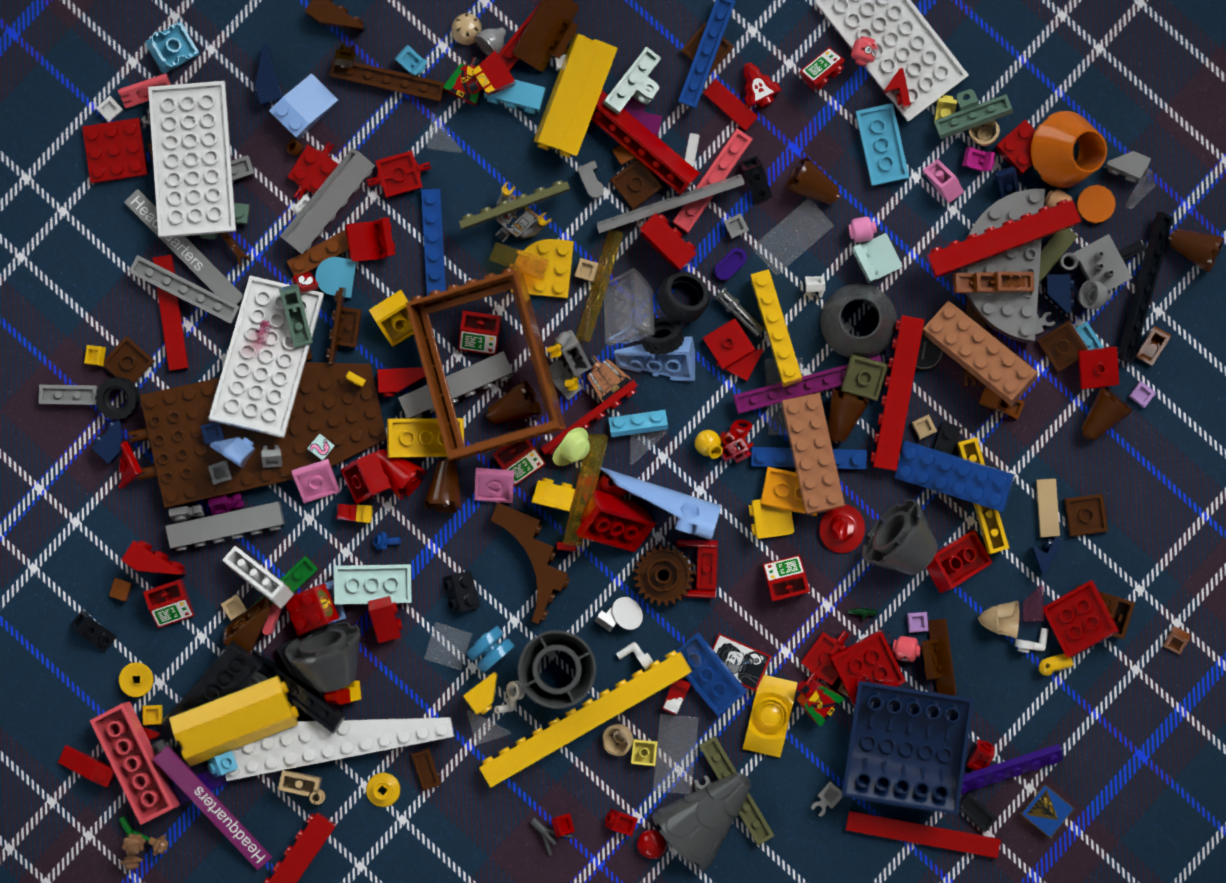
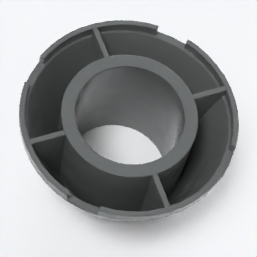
(840, 339)
(901, 540)
(327, 655)
(552, 696)

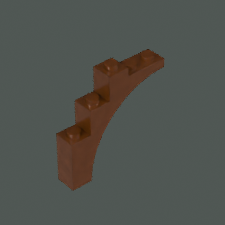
(548, 578)

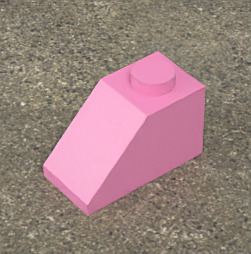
(943, 180)

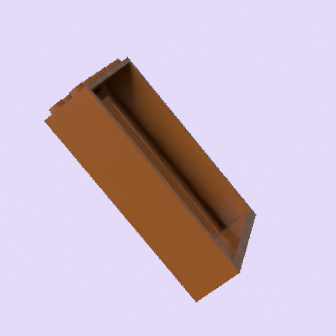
(455, 295)

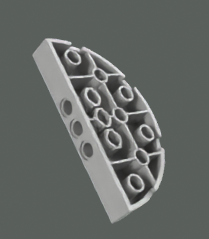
(1014, 312)

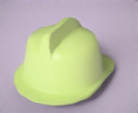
(572, 448)

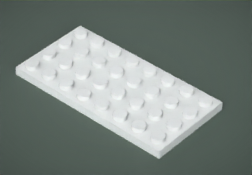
(903, 42)
(192, 159)
(259, 379)

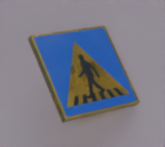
(1047, 811)

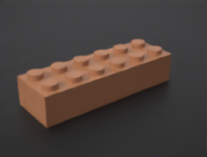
(980, 353)
(812, 454)

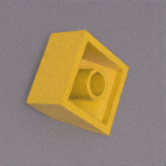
(393, 318)
(554, 495)
(482, 695)

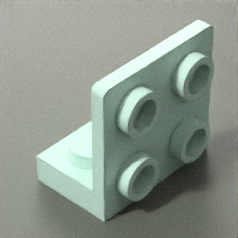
(877, 258)

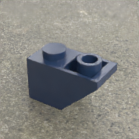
(1058, 291)
(108, 445)

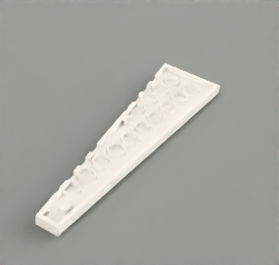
(313, 743)

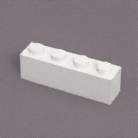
(258, 577)

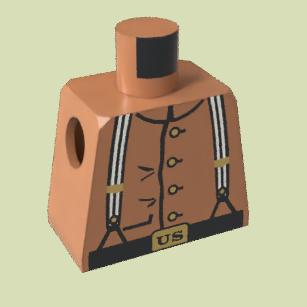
(606, 378)

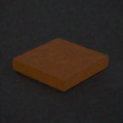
(692, 45)
(636, 184)
(1062, 345)
(128, 360)
(1086, 515)

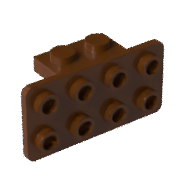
(547, 33)

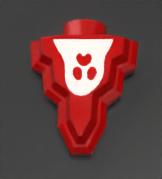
(759, 87)

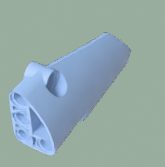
(690, 510)

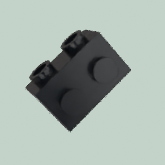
(461, 592)

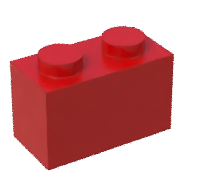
(384, 619)

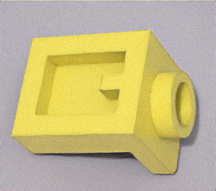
(945, 106)

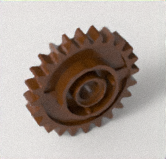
(649, 572)

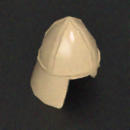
(1002, 619)

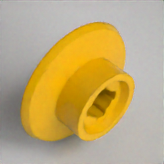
(127, 683)
(390, 783)

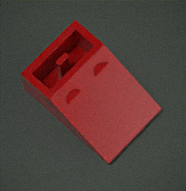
(143, 558)

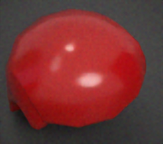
(608, 486)
(652, 844)

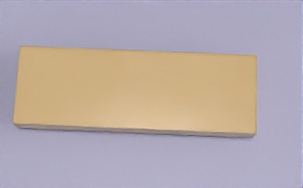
(1047, 507)

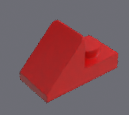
(899, 84)

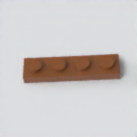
(314, 256)

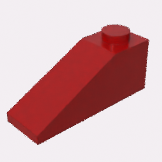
(396, 380)
(87, 766)

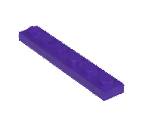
(1011, 768)

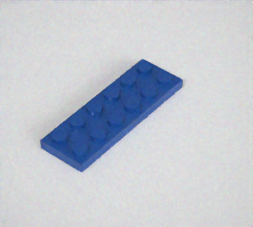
(954, 476)

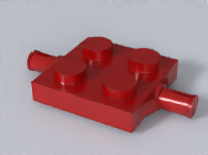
(312, 169)
(399, 174)
(819, 660)

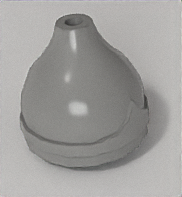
(491, 40)
(1093, 294)

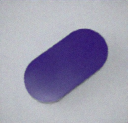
(730, 264)

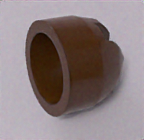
(294, 147)

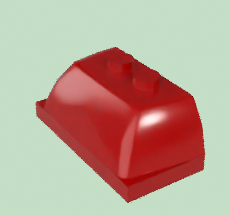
(615, 521)

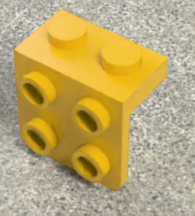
(770, 521)

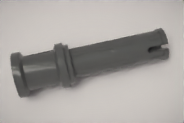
(756, 329)

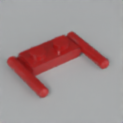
(706, 567)

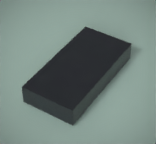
(977, 812)

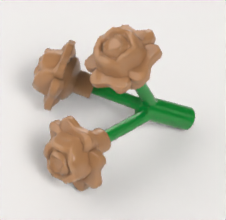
(135, 843)

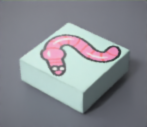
(321, 447)

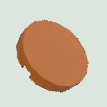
(1096, 204)

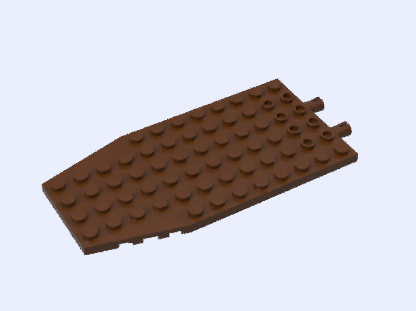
(323, 406)

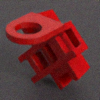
(737, 435)

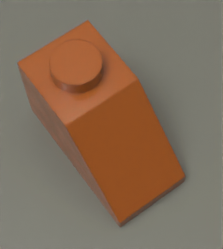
(994, 402)

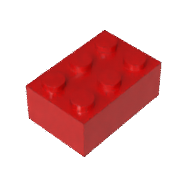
(668, 242)

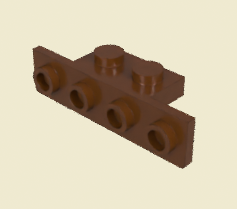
(346, 326)
(938, 657)

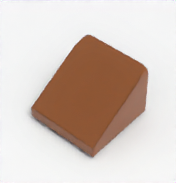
(623, 155)
(121, 589)
(1176, 640)

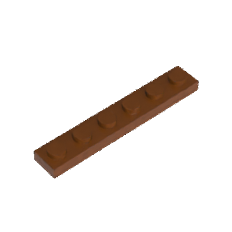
(389, 80)

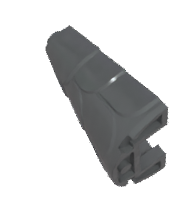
(703, 818)

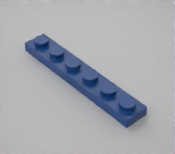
(706, 52)
(433, 240)
(783, 458)

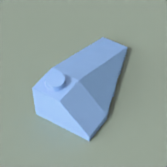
(676, 365)
(235, 450)

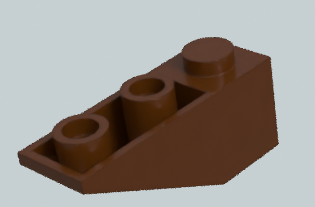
(330, 15)

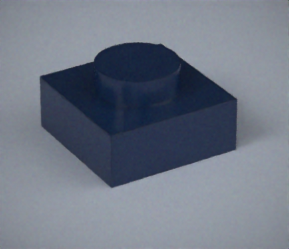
(212, 432)

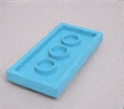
(882, 144)

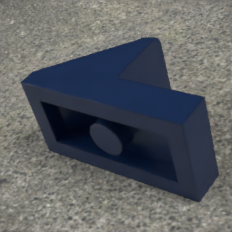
(1006, 182)
(1044, 559)

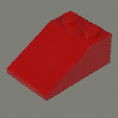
(958, 561)

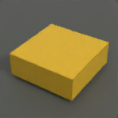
(95, 355)
(355, 379)
(152, 714)

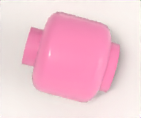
(862, 229)

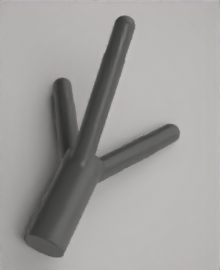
(544, 832)

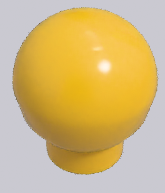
(708, 444)

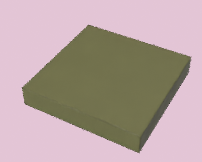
(864, 377)

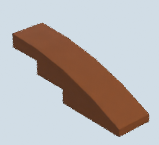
(993, 282)

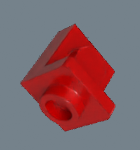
(981, 756)
(620, 822)

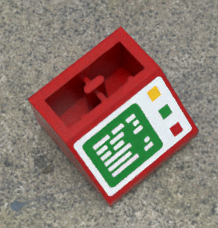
(819, 70)
(479, 332)
(520, 458)
(786, 578)
(169, 603)

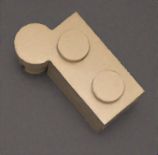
(303, 785)

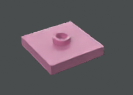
(315, 481)
(494, 485)

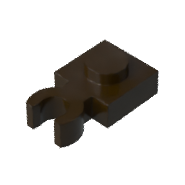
(345, 56)

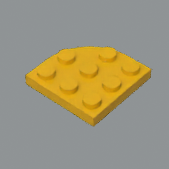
(558, 273)

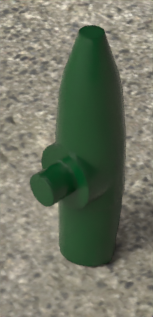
(863, 612)

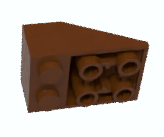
(1120, 611)

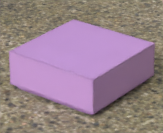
(1142, 394)
(917, 622)

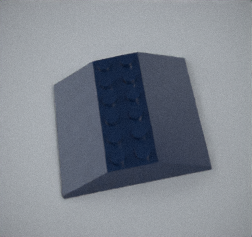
(907, 747)

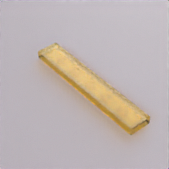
(599, 286)
(585, 486)

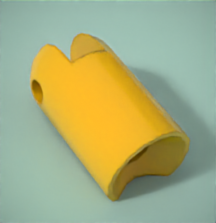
(1055, 664)

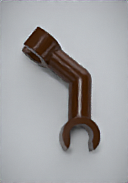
(233, 246)

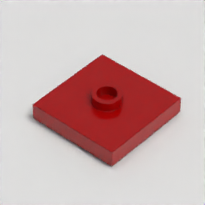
(729, 344)
(1098, 367)

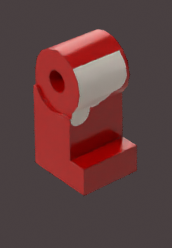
(676, 696)

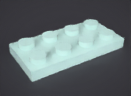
(369, 582)

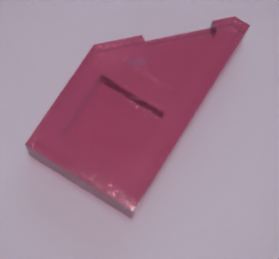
(263, 332)
(1034, 606)

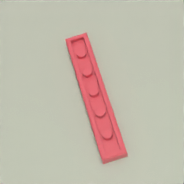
(717, 172)

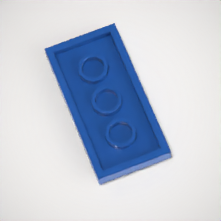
(710, 675)

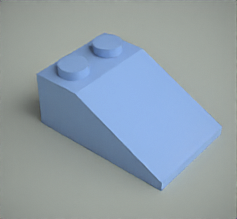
(303, 106)

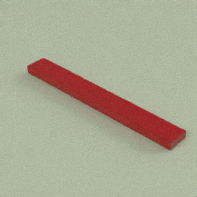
(923, 834)

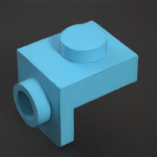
(411, 61)
(222, 764)

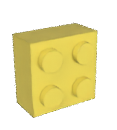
(644, 752)

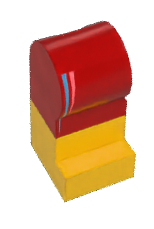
(355, 513)
(344, 695)

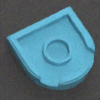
(336, 273)

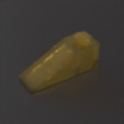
(519, 260)

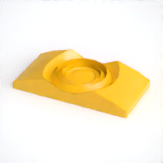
(770, 716)

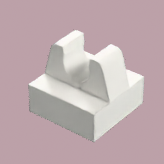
(815, 284)
(606, 620)

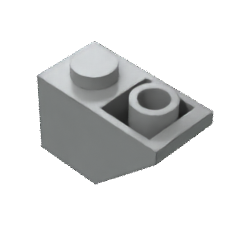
(1130, 165)

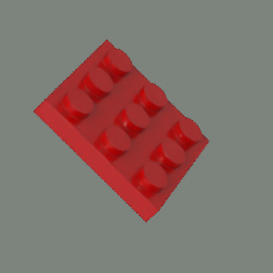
(115, 150)
(1080, 619)
(868, 662)

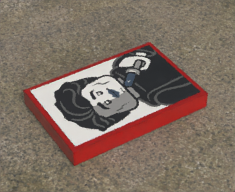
(742, 660)

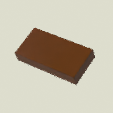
(426, 769)

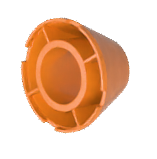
(1054, 146)

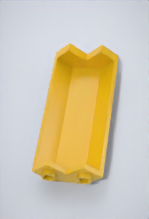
(575, 95)
(234, 721)

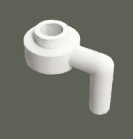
(1025, 646)
(644, 659)
(514, 692)

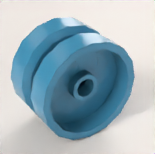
(490, 649)

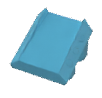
(171, 47)

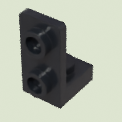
(756, 179)
(93, 631)

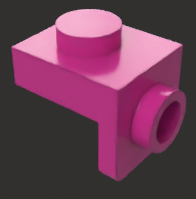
(978, 159)

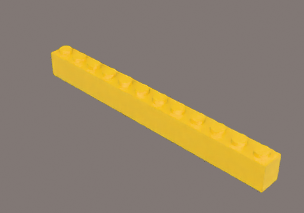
(585, 719)

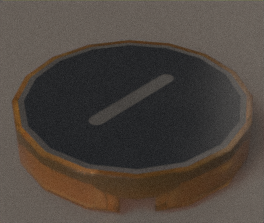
(928, 354)

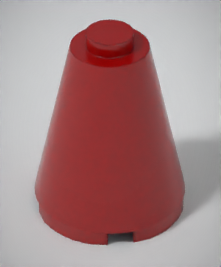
(402, 474)

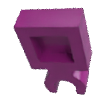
(223, 504)

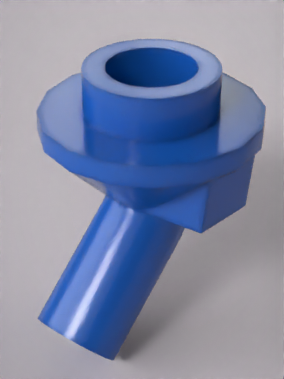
(381, 541)

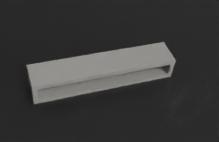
(327, 201)
(460, 384)
(225, 525)

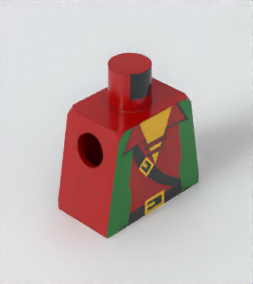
(460, 79)
(818, 700)

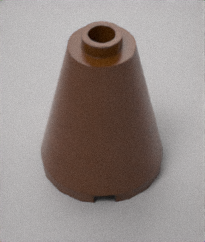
(812, 183)
(1197, 247)
(514, 405)
(844, 414)
(1104, 414)
(444, 488)

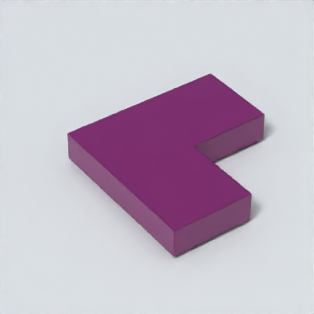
(649, 120)

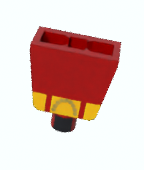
(491, 76)

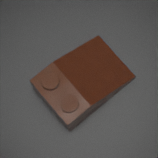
(248, 625)

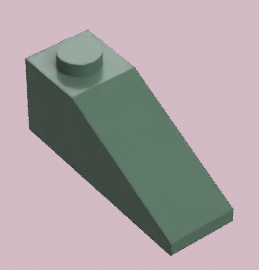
(295, 315)

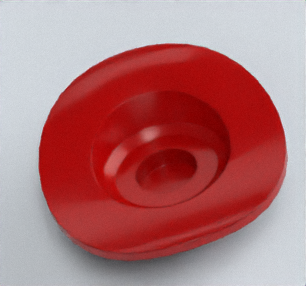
(842, 529)

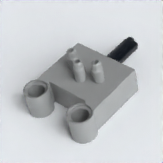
(1103, 262)

